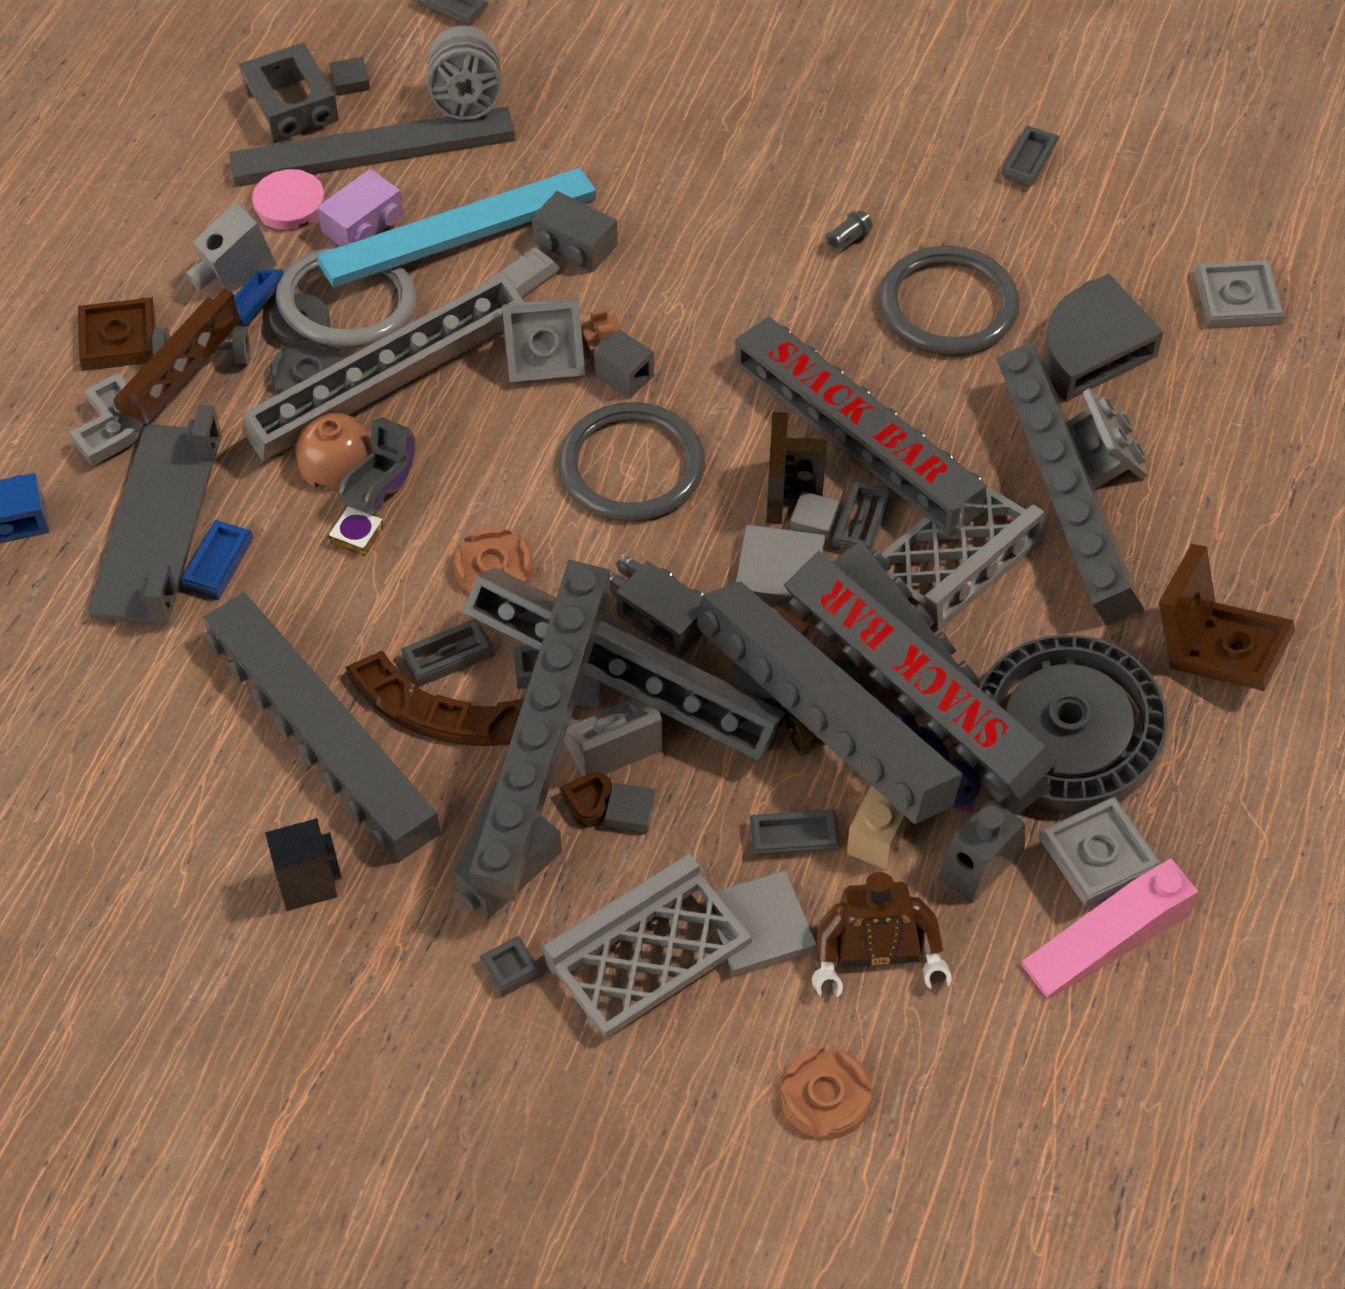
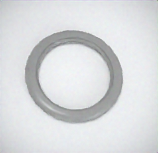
(342, 337)

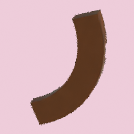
(428, 714)

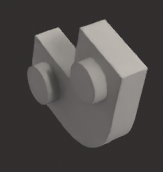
(110, 430)

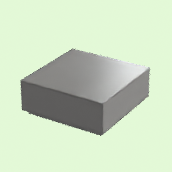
(814, 514)

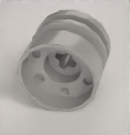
(464, 72)

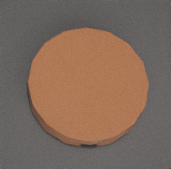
(491, 549)
(826, 1093)

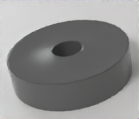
(310, 307)

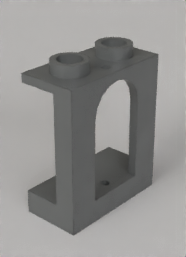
(282, 69)

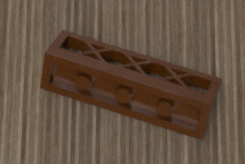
(179, 358)

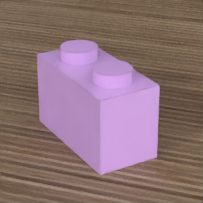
(360, 209)

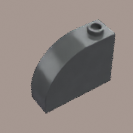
(1097, 337)

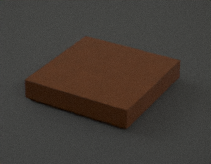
(116, 333)

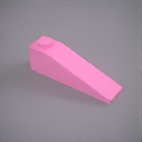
(1113, 928)

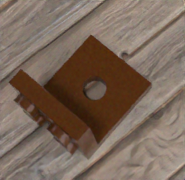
(1202, 631)

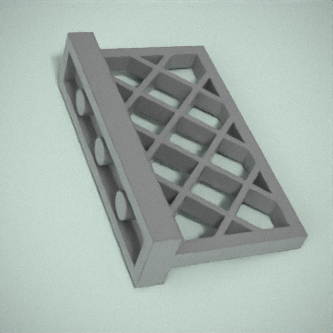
(980, 564)
(625, 915)

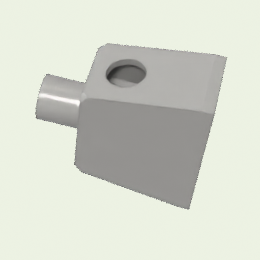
(230, 251)

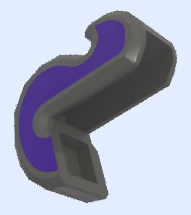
(382, 470)

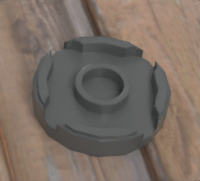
(301, 363)

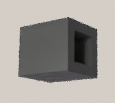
(624, 363)

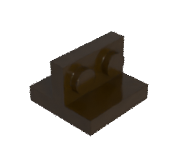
(793, 467)

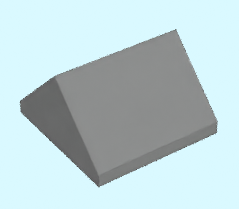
(615, 737)

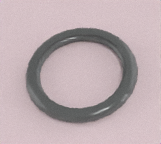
(942, 344)
(632, 510)

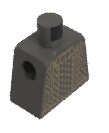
(992, 841)

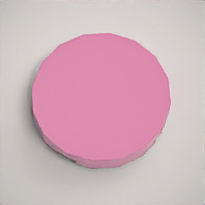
(288, 199)

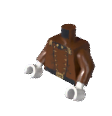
(877, 927)

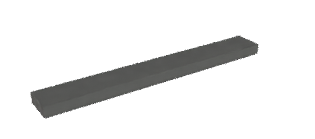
(372, 145)

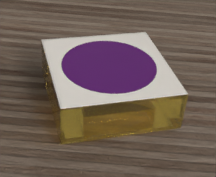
(356, 531)

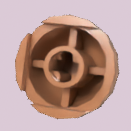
(331, 449)

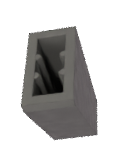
(543, 851)

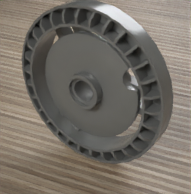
(1080, 682)

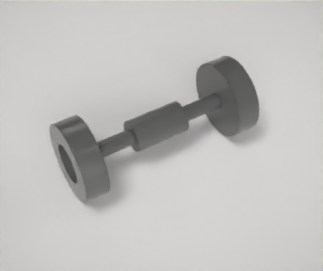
(239, 344)

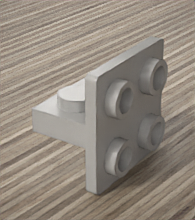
(1106, 440)

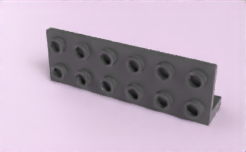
(157, 521)

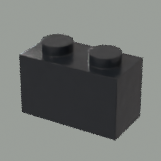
(304, 863)

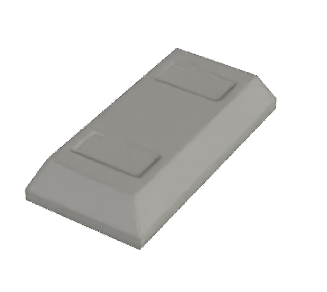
(530, 271)

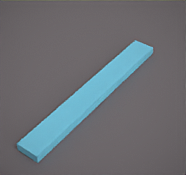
(449, 228)

